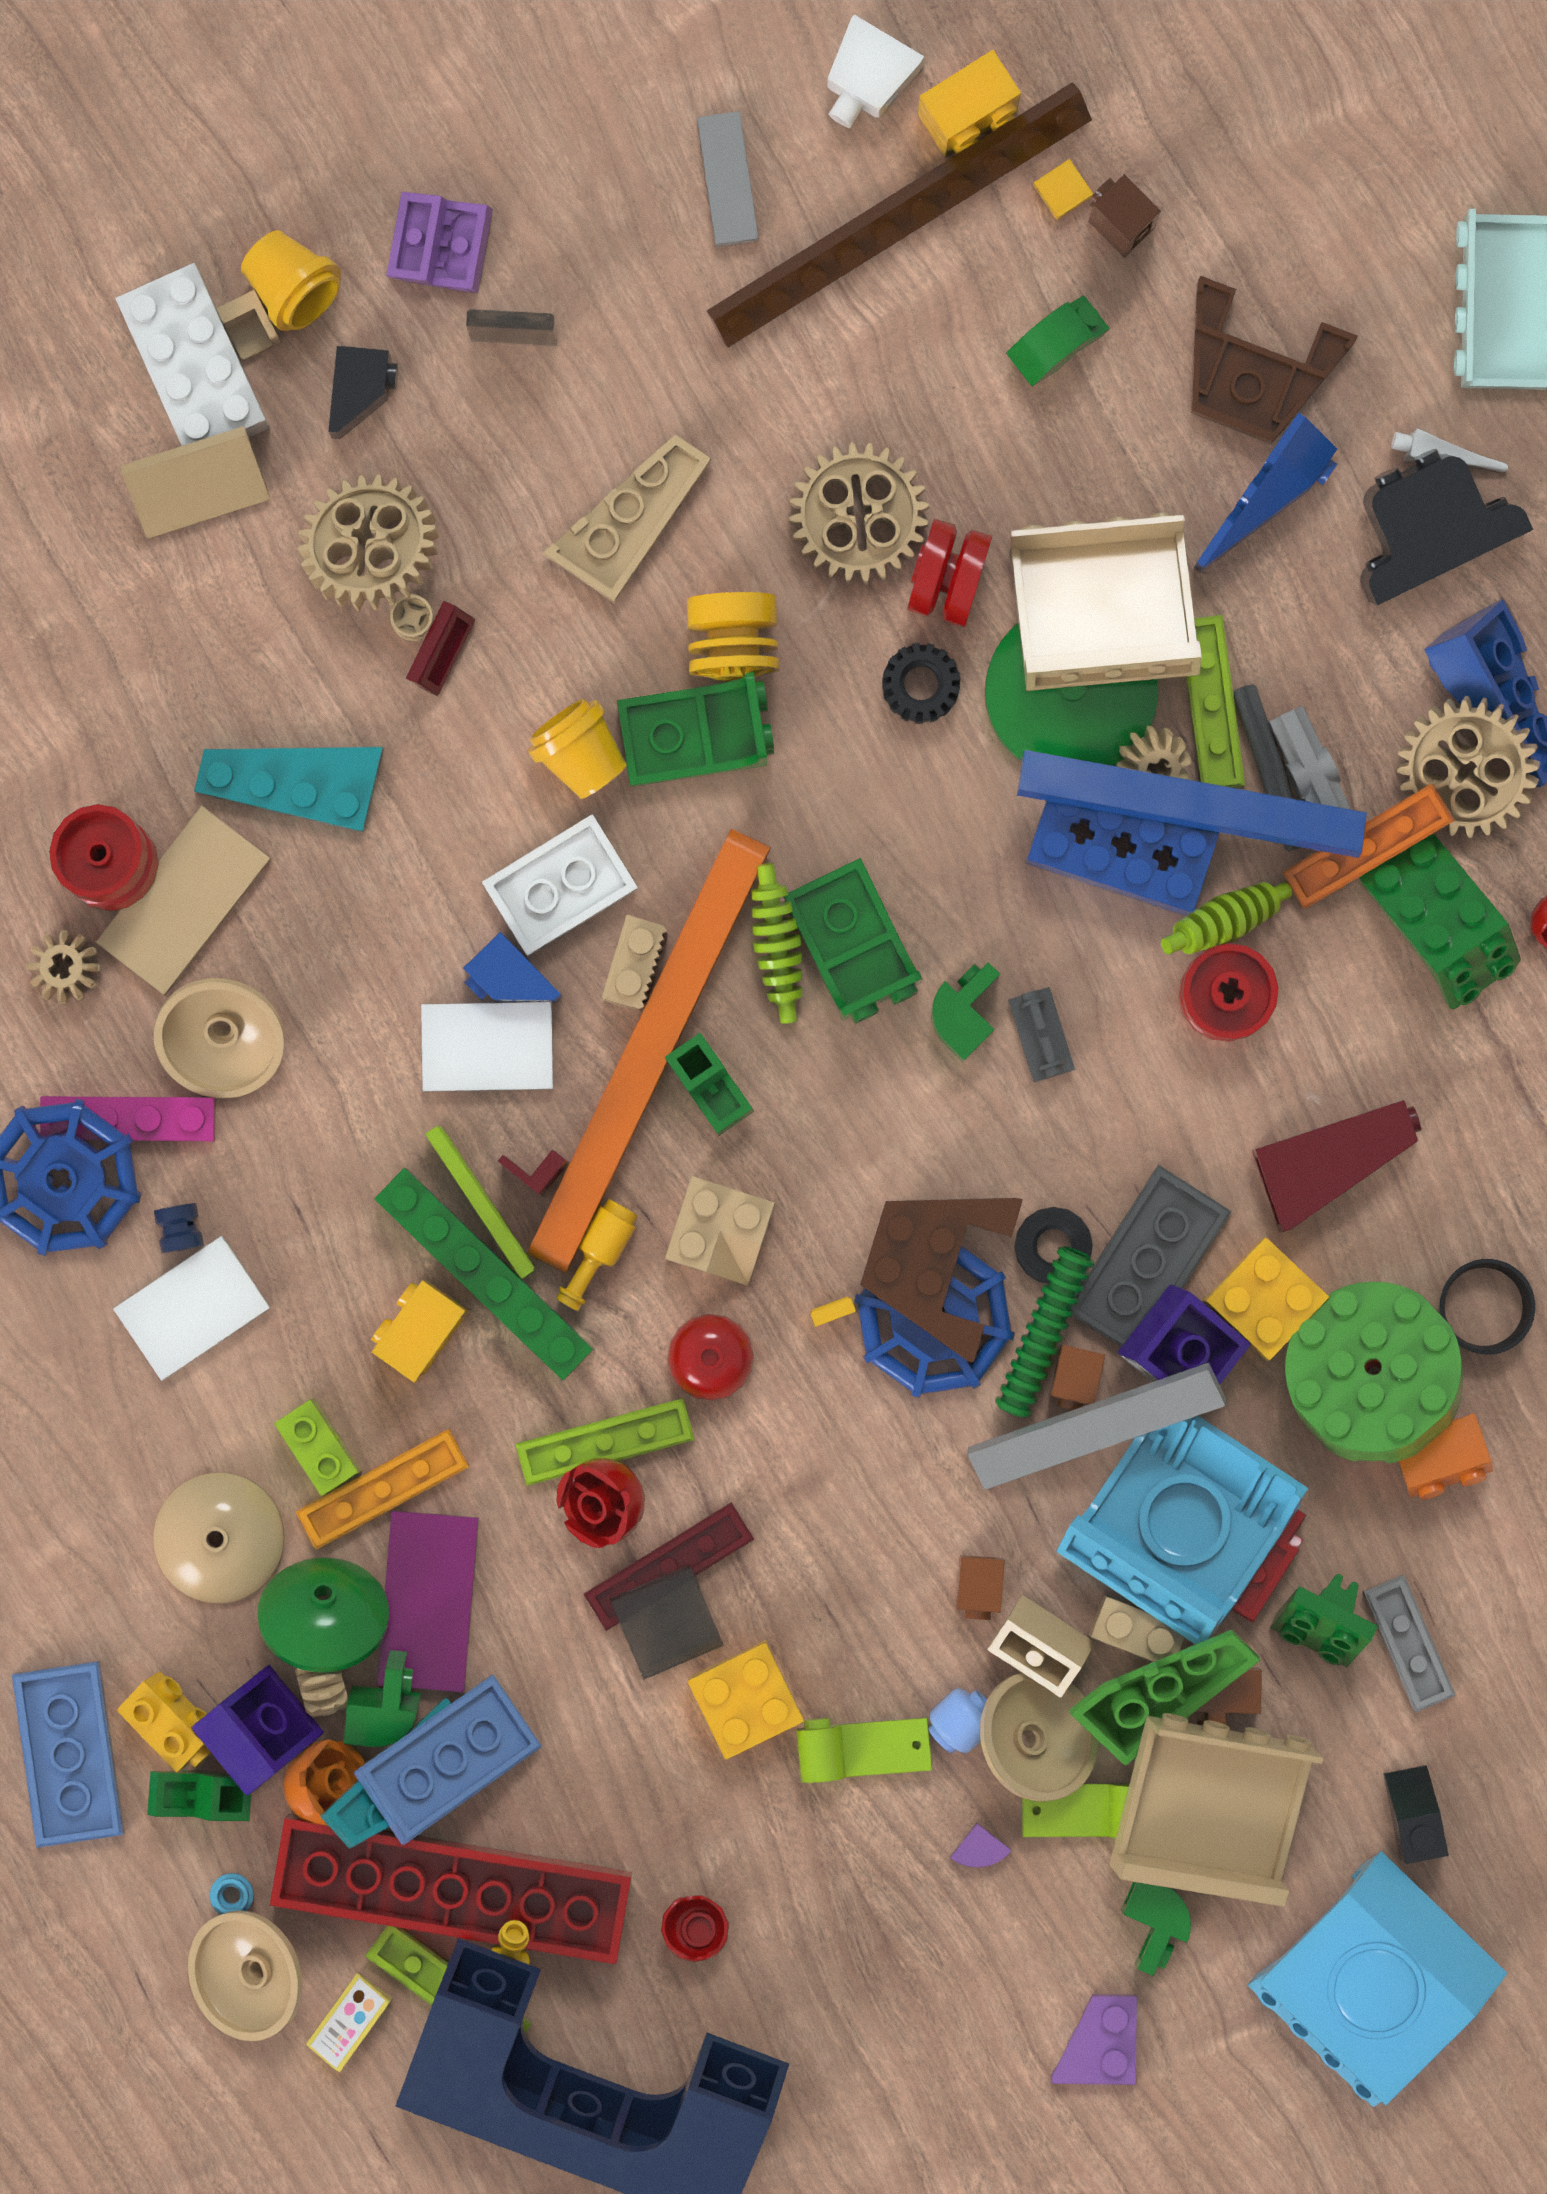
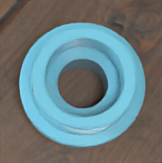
(235, 1880)

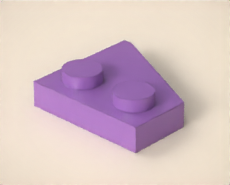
(1101, 2044)

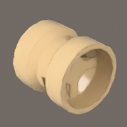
(410, 612)

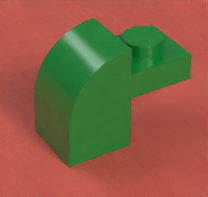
(1057, 339)
(954, 1018)
(709, 1084)
(383, 1715)
(198, 1795)
(1165, 1914)

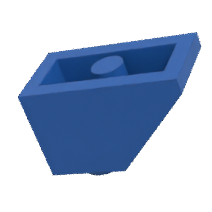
(507, 975)

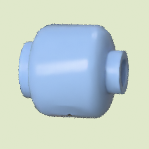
(958, 1720)

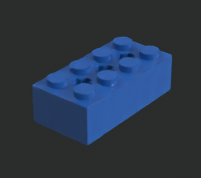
(1136, 873)

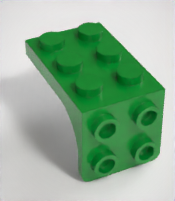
(695, 731)
(1444, 919)
(853, 942)

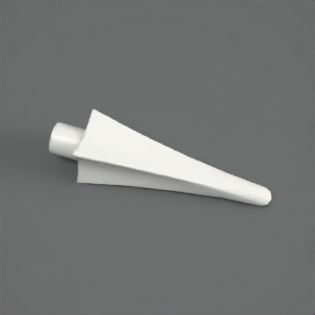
(1421, 442)

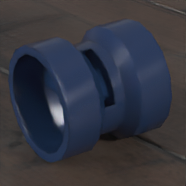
(178, 1228)

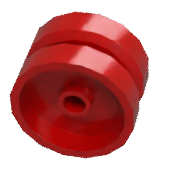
(948, 572)
(103, 857)
(1253, 986)

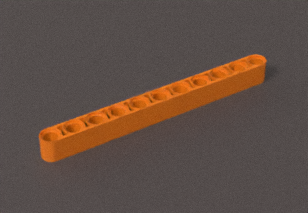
(645, 1052)

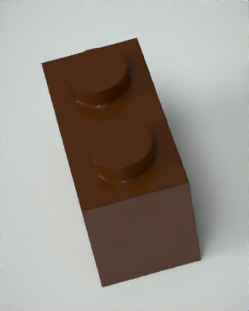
(1123, 214)

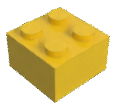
(969, 104)
(1265, 1298)
(419, 1330)
(745, 1699)

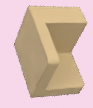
(248, 325)

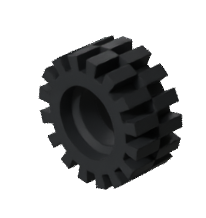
(933, 659)

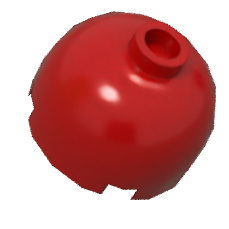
(710, 1357)
(601, 1501)

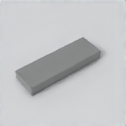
(727, 179)
(1409, 1643)

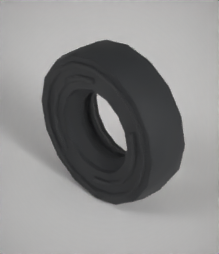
(1038, 1223)

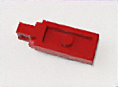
(1271, 1571)

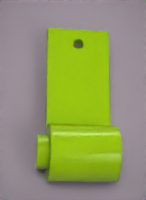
(862, 1748)
(1087, 1812)

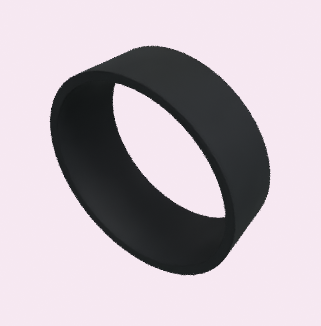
(1528, 1303)

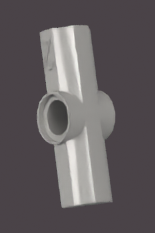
(1308, 763)

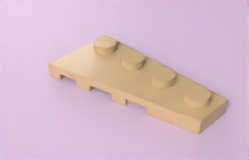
(622, 529)

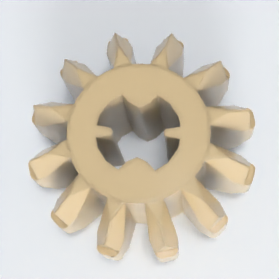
(1152, 749)
(77, 971)
(322, 1692)

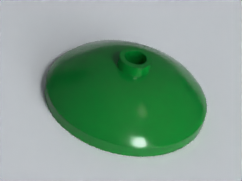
(327, 1632)

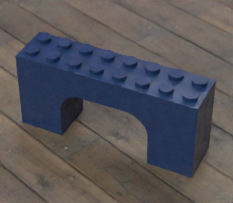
(492, 2083)

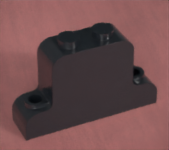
(1431, 524)

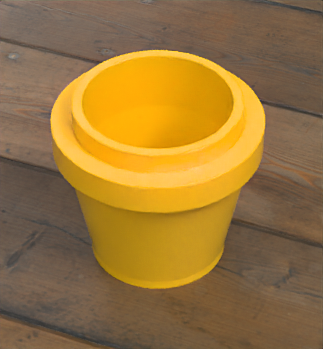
(291, 280)
(578, 748)

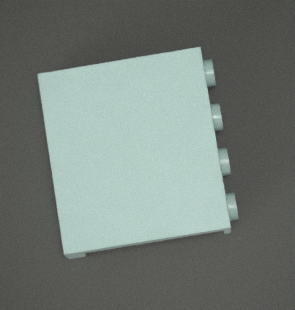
(1502, 301)

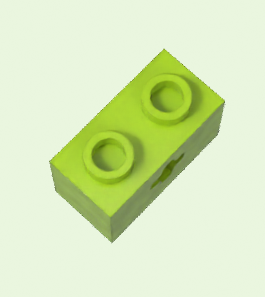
(317, 1447)

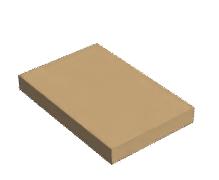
(195, 482)

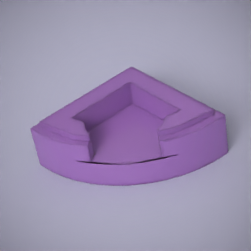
(980, 1848)

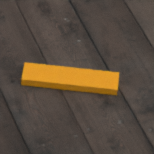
(382, 1489)

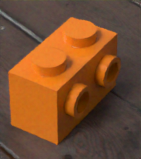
(1450, 1458)

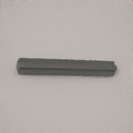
(1262, 744)

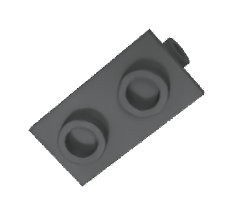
(1041, 1034)

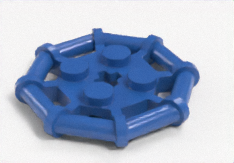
(85, 1171)
(958, 1302)

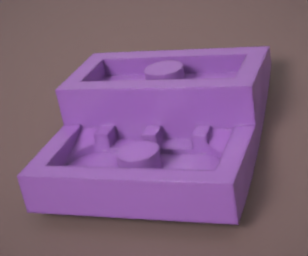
(439, 242)

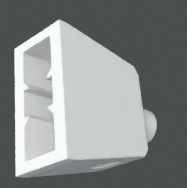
(869, 72)

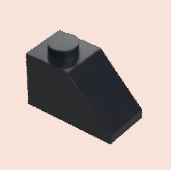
(359, 386)
(1415, 1815)

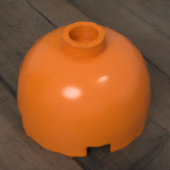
(319, 1778)

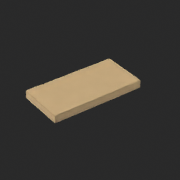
(191, 897)

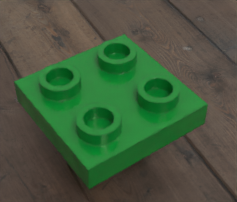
(1325, 1622)

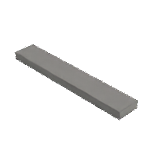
(1096, 1426)

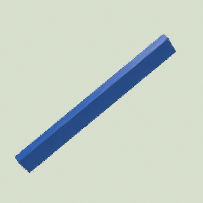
(1191, 803)

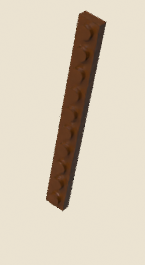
(899, 215)

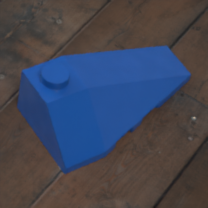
(1287, 474)
(1485, 661)

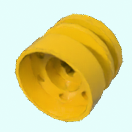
(732, 634)

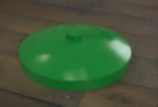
(1065, 721)

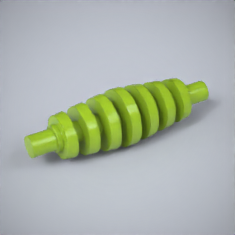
(1226, 918)
(777, 943)

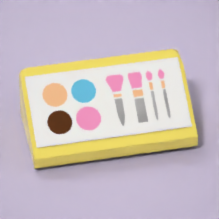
(348, 2022)

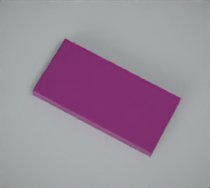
(430, 1596)

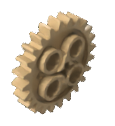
(897, 509)
(332, 540)
(1495, 740)

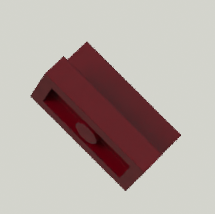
(543, 1176)

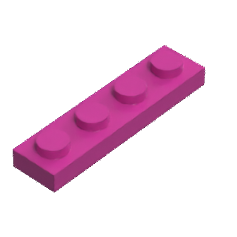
(144, 1117)

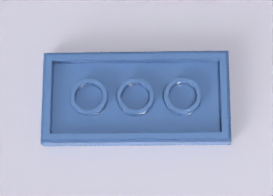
(68, 1754)
(447, 1759)

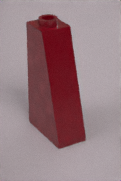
(1326, 1162)

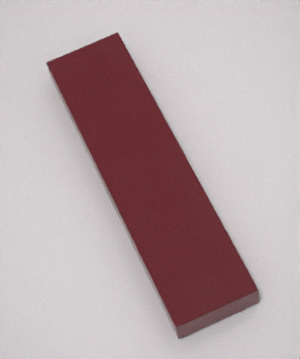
(698, 1546)

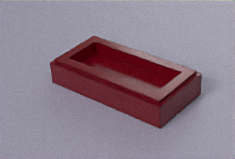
(440, 648)

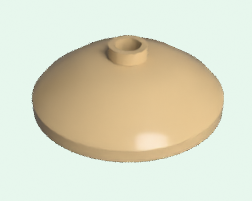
(214, 1058)
(250, 1533)
(1058, 1747)
(229, 1979)

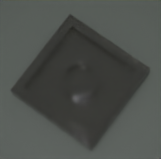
(512, 327)
(666, 1622)

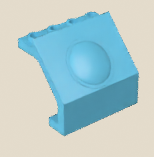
(1184, 1525)
(1380, 1982)

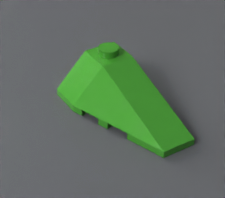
(1172, 1685)

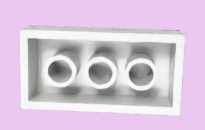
(191, 357)

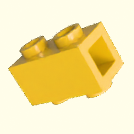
(166, 1721)

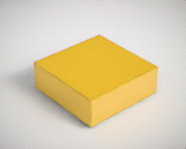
(1063, 189)
(832, 1311)

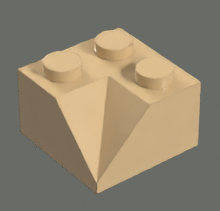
(719, 1230)

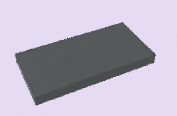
(1151, 1249)

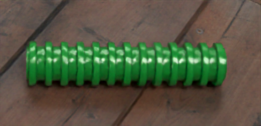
(1044, 1332)

